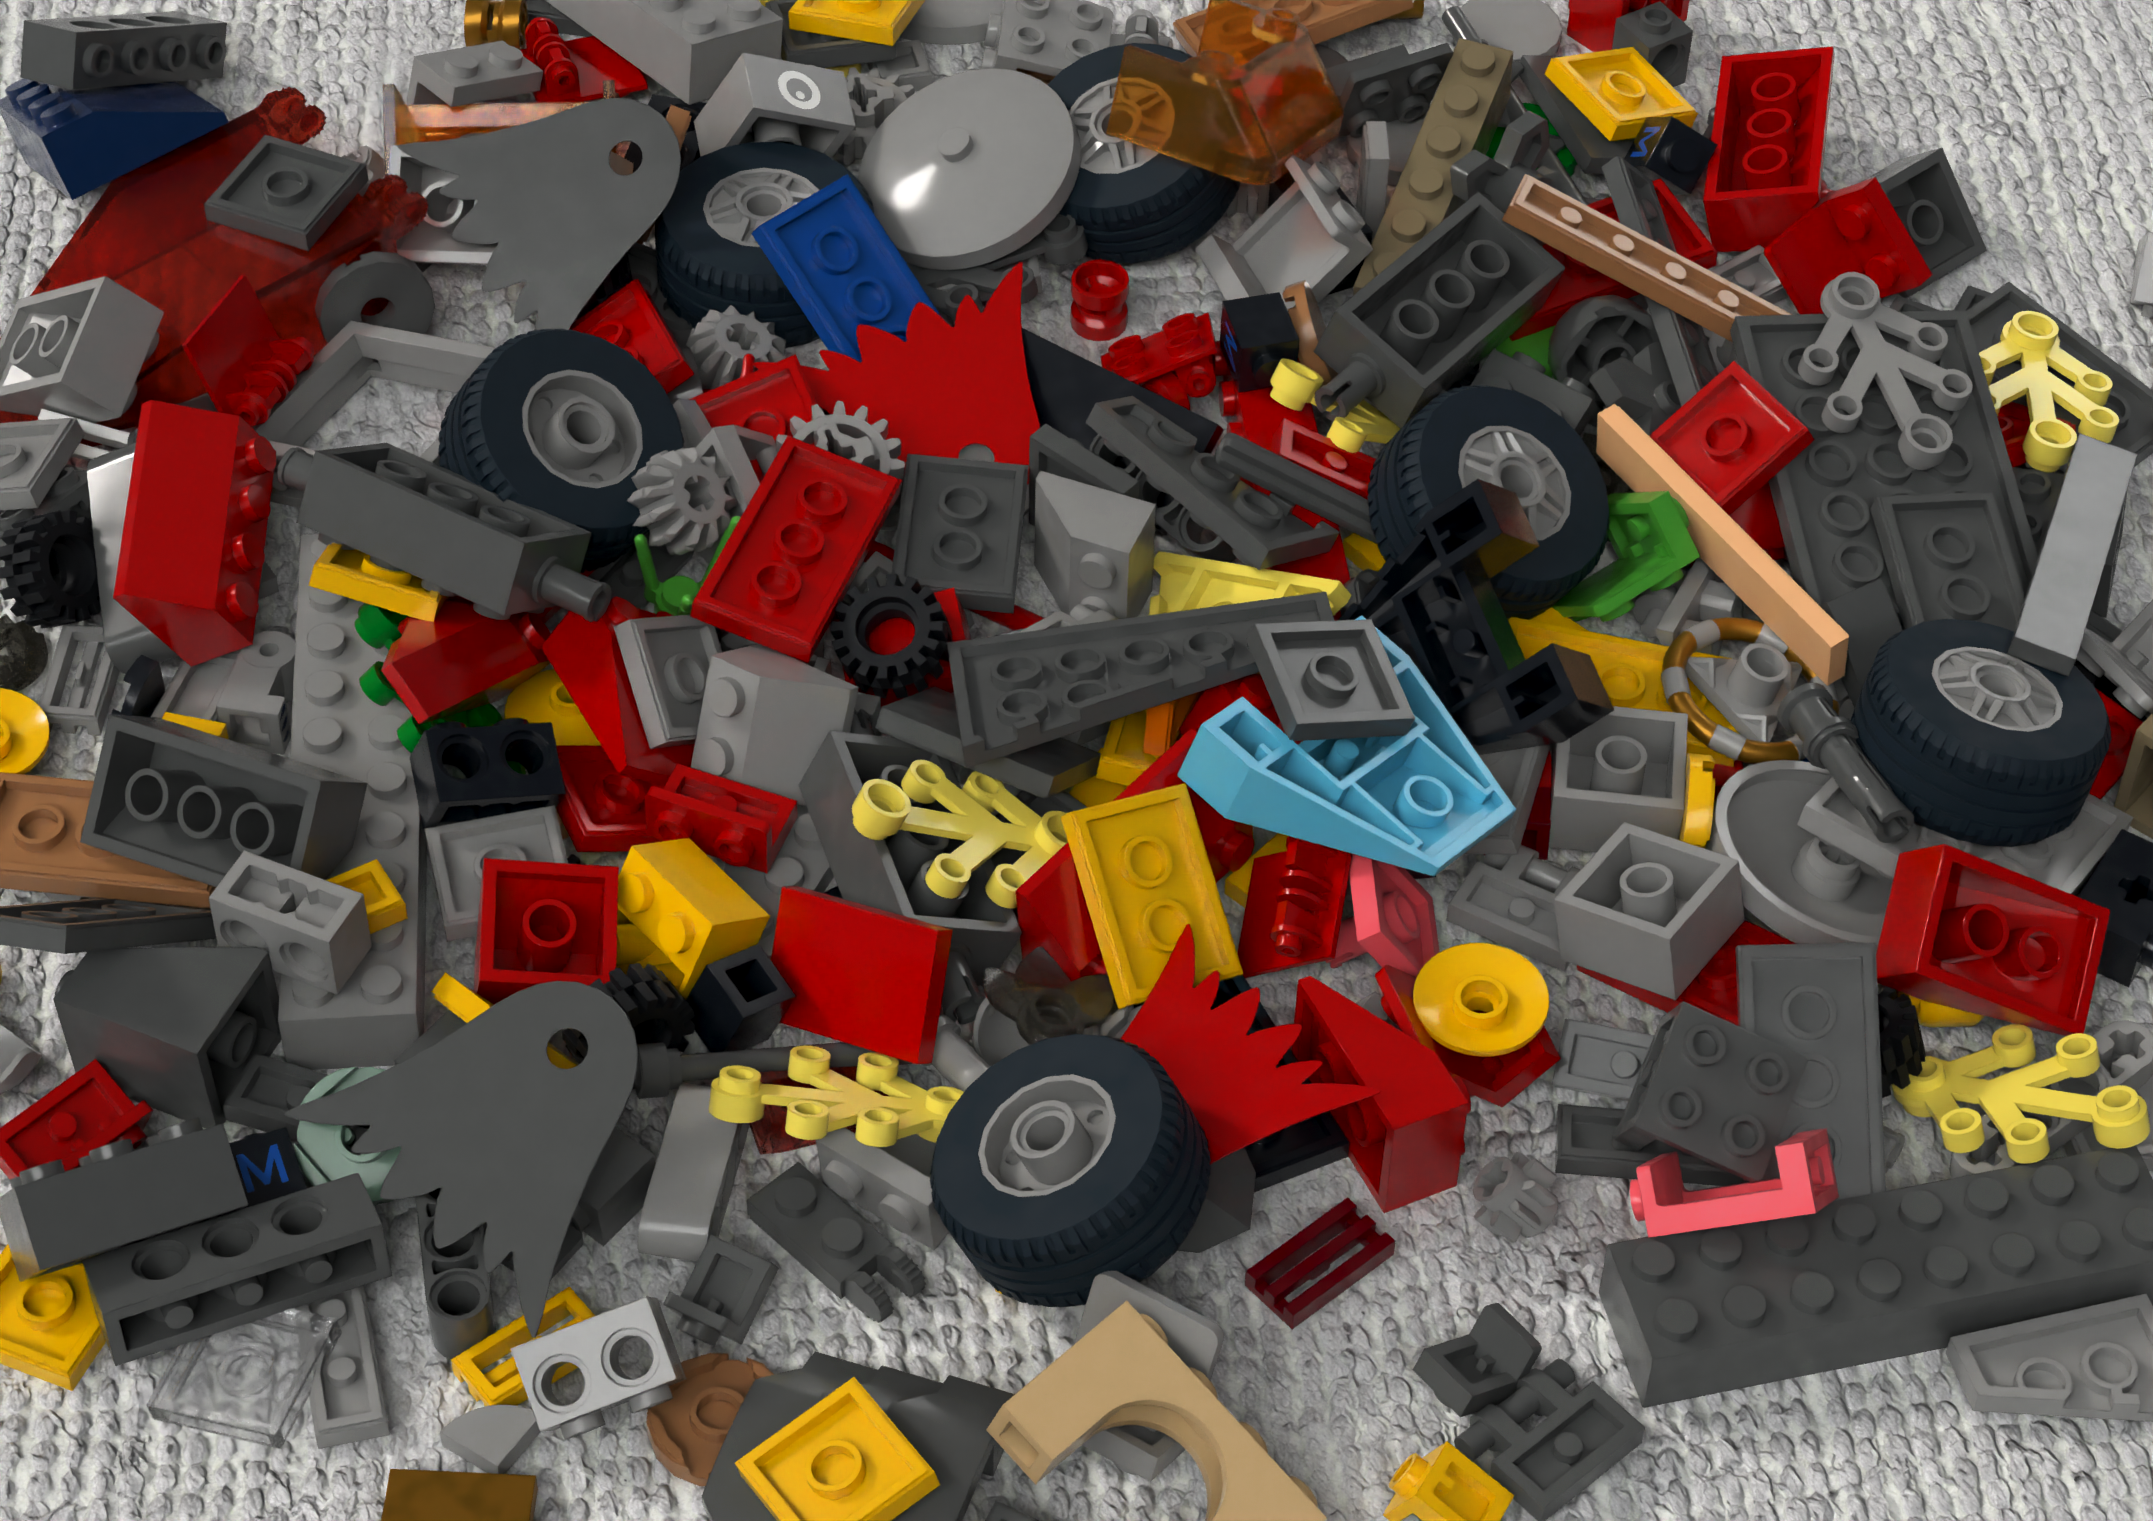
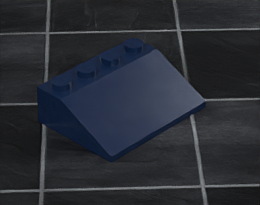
(102, 132)

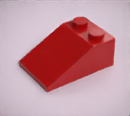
(597, 680)
(1990, 941)
(1411, 1132)

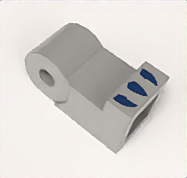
(258, 693)

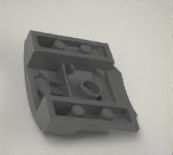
(938, 1418)

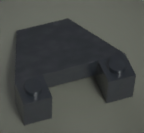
(1451, 624)

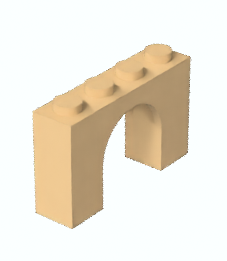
(1132, 1377)

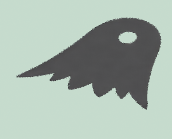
(557, 201)
(499, 1124)

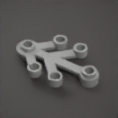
(1855, 306)

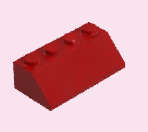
(1768, 144)
(195, 529)
(1052, 899)

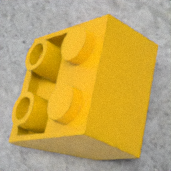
(681, 912)

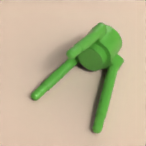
(677, 592)

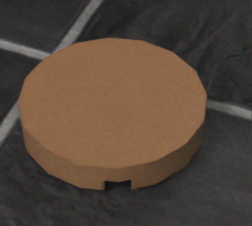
(1309, 327)
(694, 1424)

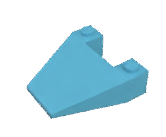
(1383, 798)

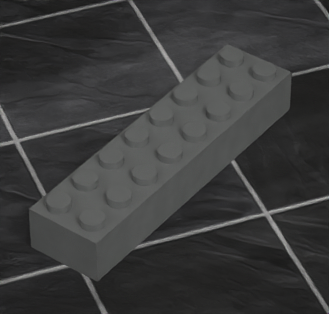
(1878, 1274)

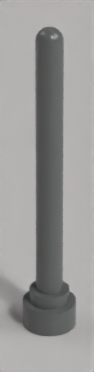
(666, 1069)

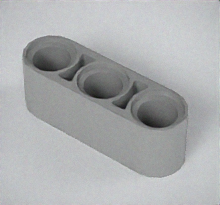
(690, 1178)

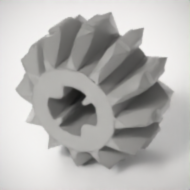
(723, 341)
(681, 501)

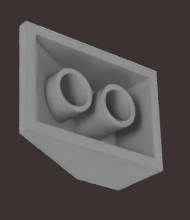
(77, 350)

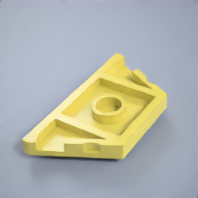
(1205, 583)

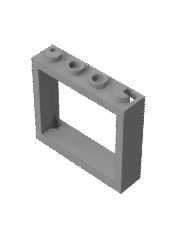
(346, 366)

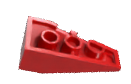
(462, 659)

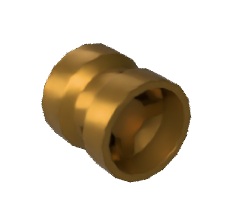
(495, 21)

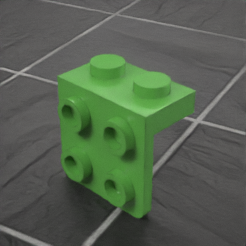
(1651, 548)

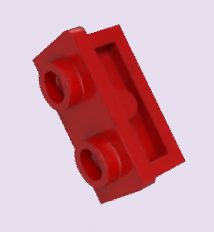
(721, 817)
(71, 1121)

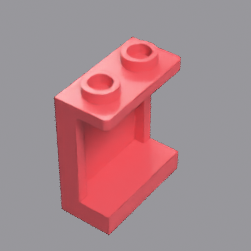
(1804, 1188)

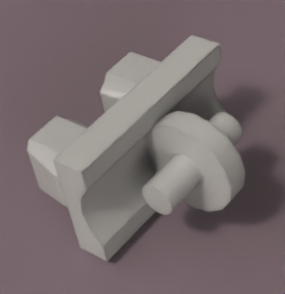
(1672, 610)

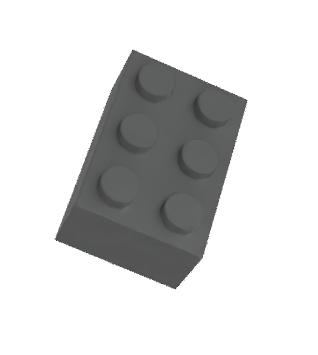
(119, 1197)

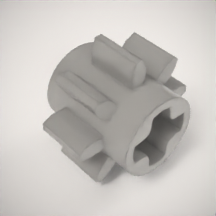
(1515, 1197)

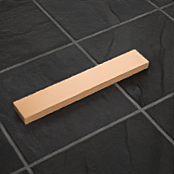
(1727, 547)

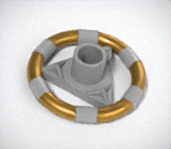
(1741, 689)

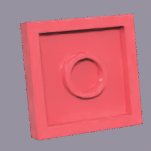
(1390, 918)

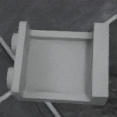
(1297, 239)

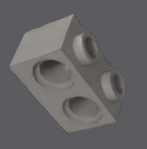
(304, 922)
(595, 1350)

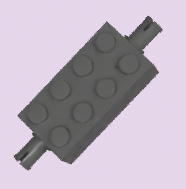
(1434, 313)
(444, 530)
(893, 870)

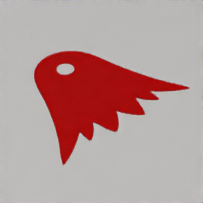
(943, 382)
(1221, 1069)

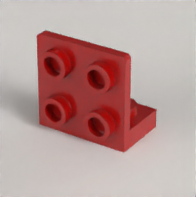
(1842, 234)

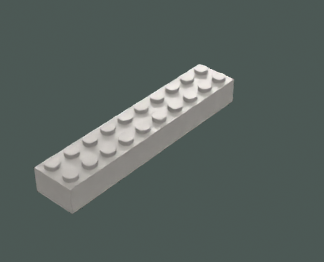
(350, 735)

